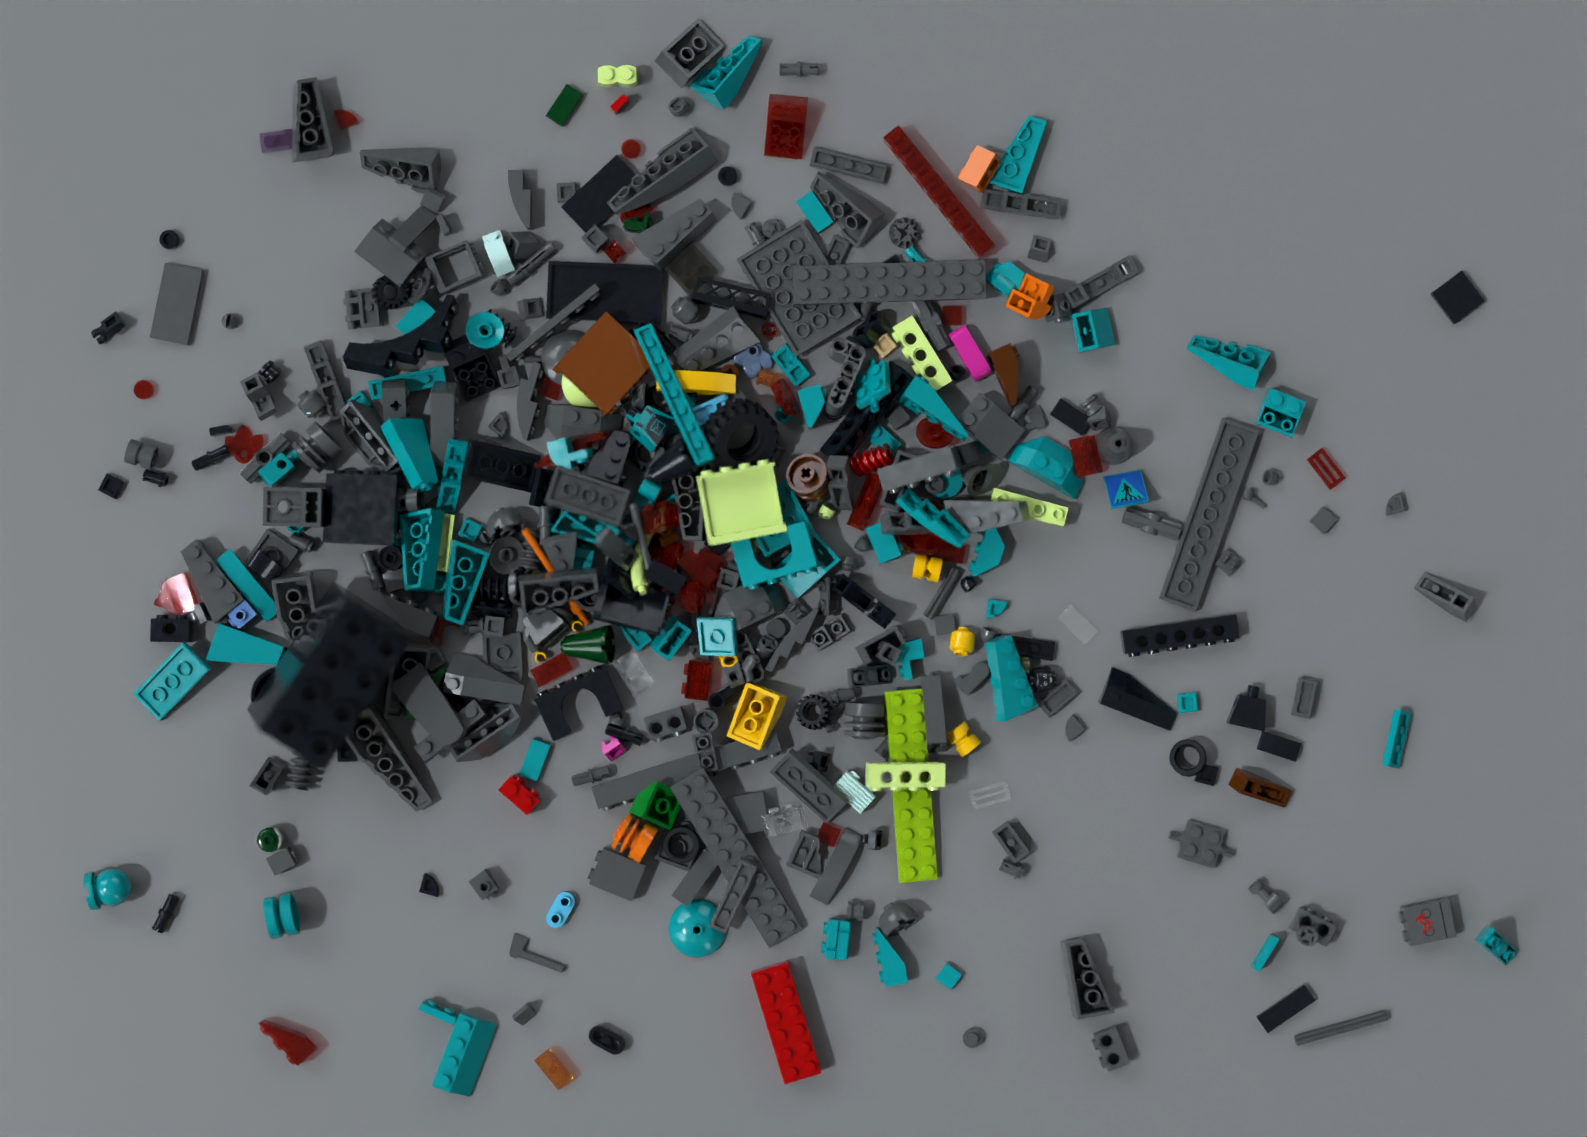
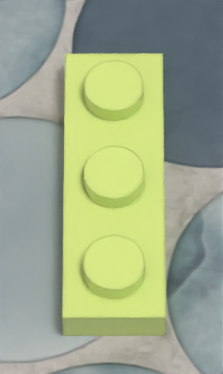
(446, 536)

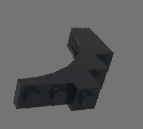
(409, 348)

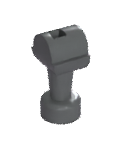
(1271, 900)

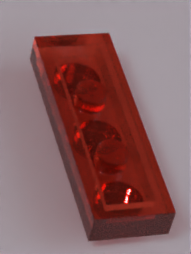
(866, 502)

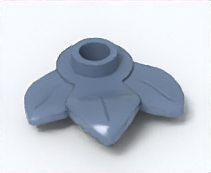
(753, 361)

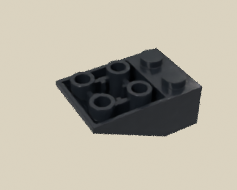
(471, 368)

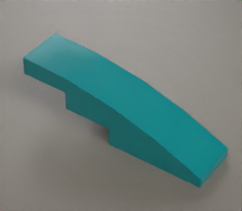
(451, 476)
(934, 520)
(247, 584)

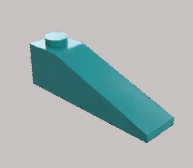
(1237, 363)
(922, 398)

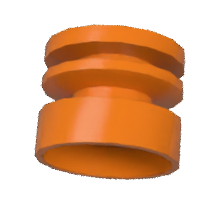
(634, 837)

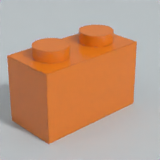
(979, 169)

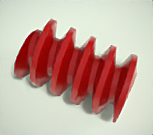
(873, 461)

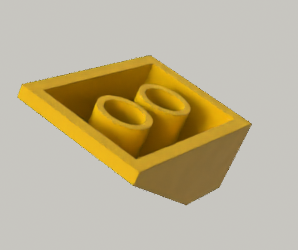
(756, 715)

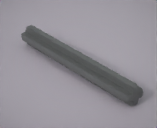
(1340, 1028)

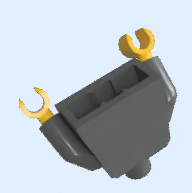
(545, 627)

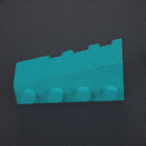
(420, 548)

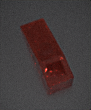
(292, 1042)

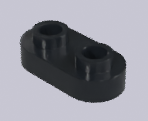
(606, 1040)

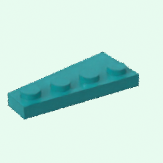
(1019, 156)

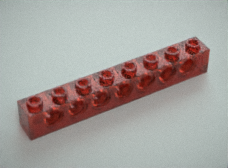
(938, 192)

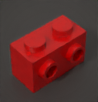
(519, 794)

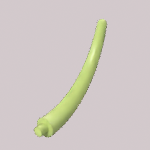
(637, 569)

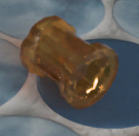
(766, 378)

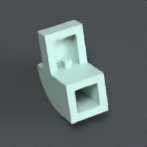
(498, 253)

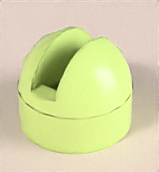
(826, 512)

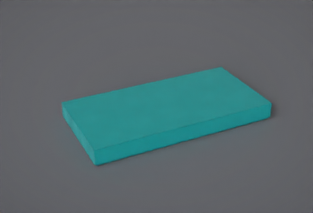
(172, 681)

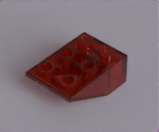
(785, 126)

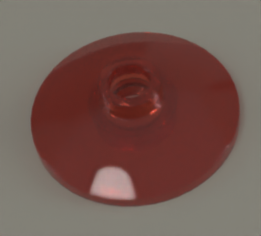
(925, 431)

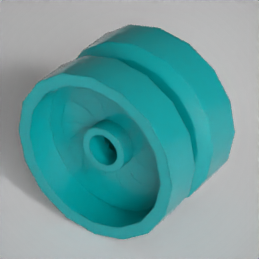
(281, 915)

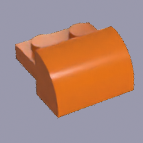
(1031, 298)

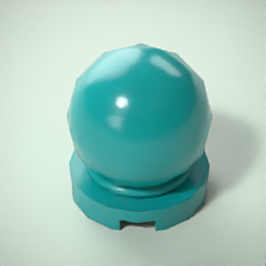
(108, 888)

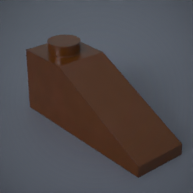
(1259, 788)

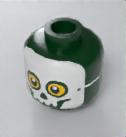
(270, 839)

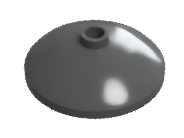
(555, 350)

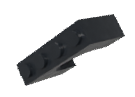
(551, 702)

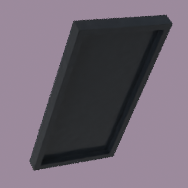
(626, 291)

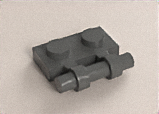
(368, 310)

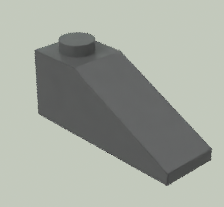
(1447, 597)

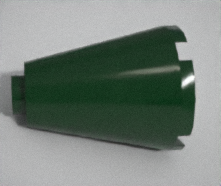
(591, 645)

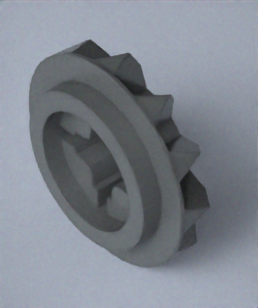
(895, 235)

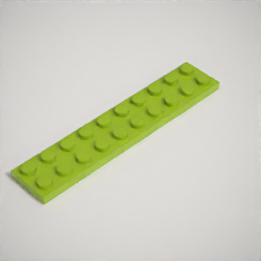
(911, 808)

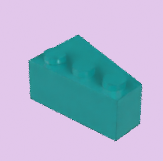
(586, 528)

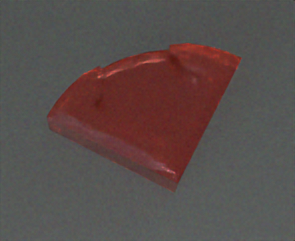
(345, 119)

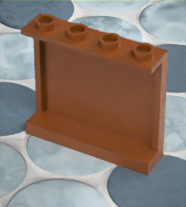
(605, 364)

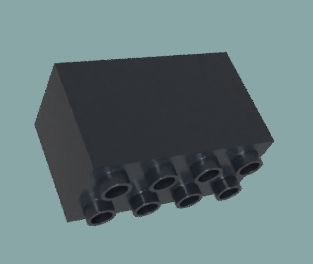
(328, 675)

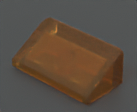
(553, 1069)

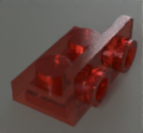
(659, 516)

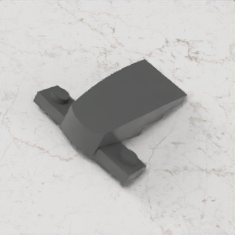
(435, 712)

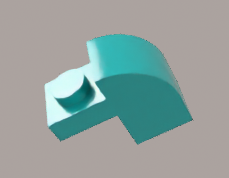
(562, 453)
(910, 651)

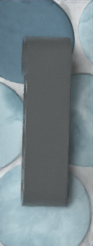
(843, 379)

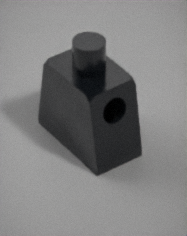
(1248, 710)

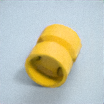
(927, 568)
(963, 739)

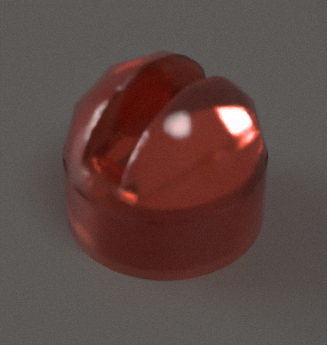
(770, 333)

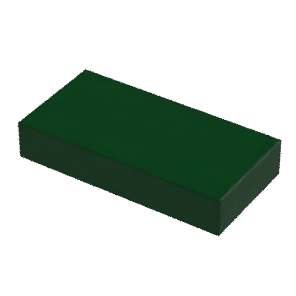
(564, 105)

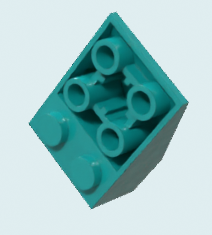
(826, 560)

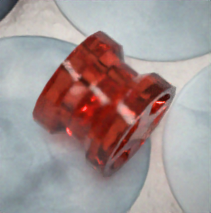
(614, 251)

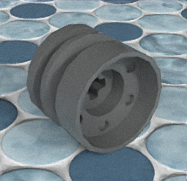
(317, 447)
(864, 719)

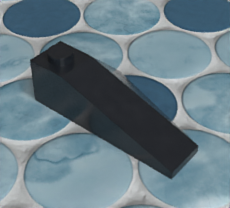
(1130, 697)

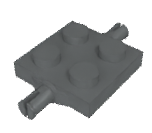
(1200, 844)

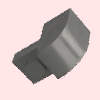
(259, 396)

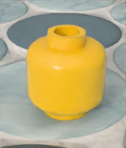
(962, 641)

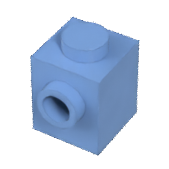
(242, 614)

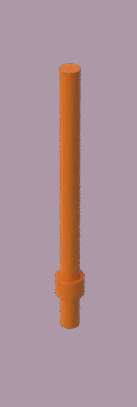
(547, 564)

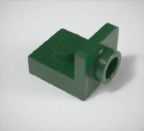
(636, 226)

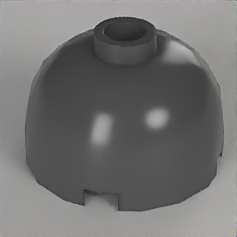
(504, 523)
(896, 918)

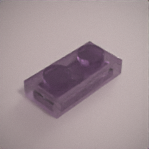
(276, 141)

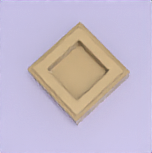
(884, 345)

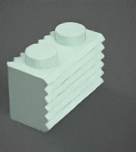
(858, 794)

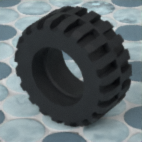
(729, 418)

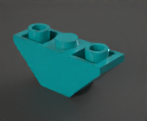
(988, 552)
(1496, 945)

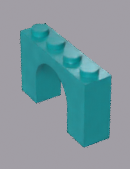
(802, 559)

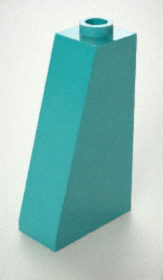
(412, 450)
(242, 647)

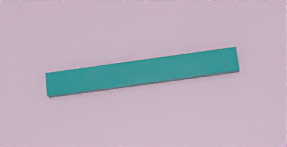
(674, 395)

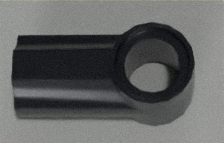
(726, 694)

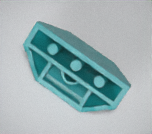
(1048, 464)

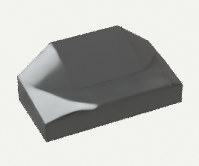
(1013, 840)

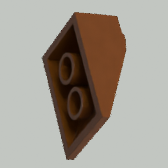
(1005, 367)

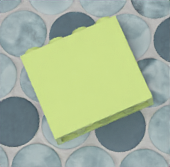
(740, 502)

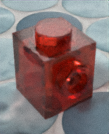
(692, 596)

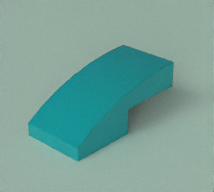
(790, 365)

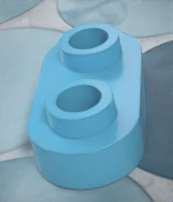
(560, 910)

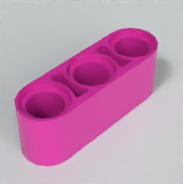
(970, 353)

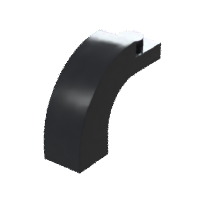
(863, 601)

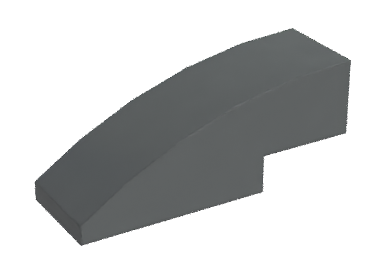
(521, 197)
(840, 482)
(901, 524)

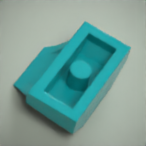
(1005, 278)

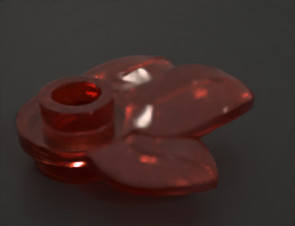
(244, 442)

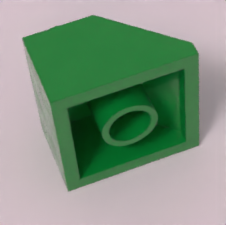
(657, 805)

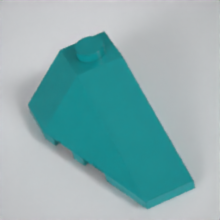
(724, 80)

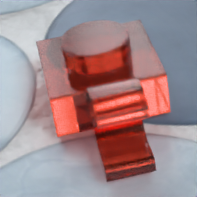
(637, 213)

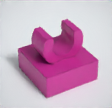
(613, 749)

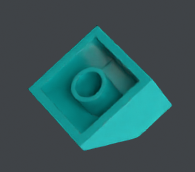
(812, 402)

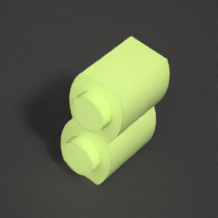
(623, 76)

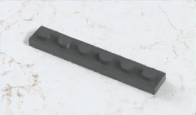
(560, 317)

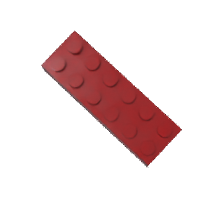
(786, 1022)

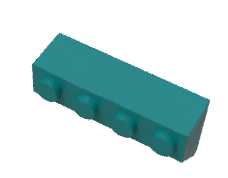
(464, 1054)

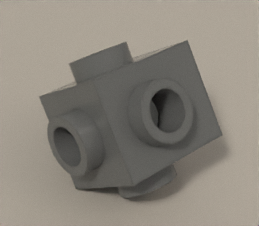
(1059, 310)

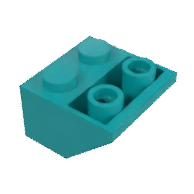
(1092, 330)
(1280, 412)

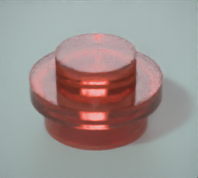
(631, 148)

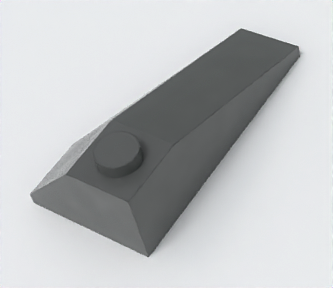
(476, 679)

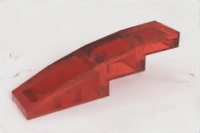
(578, 444)

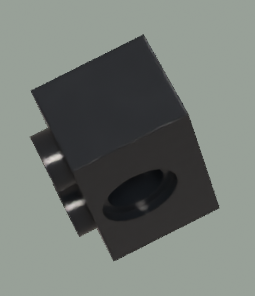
(159, 630)

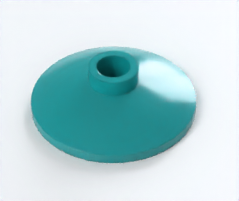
(484, 322)

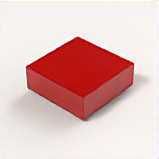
(619, 104)

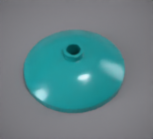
(681, 929)

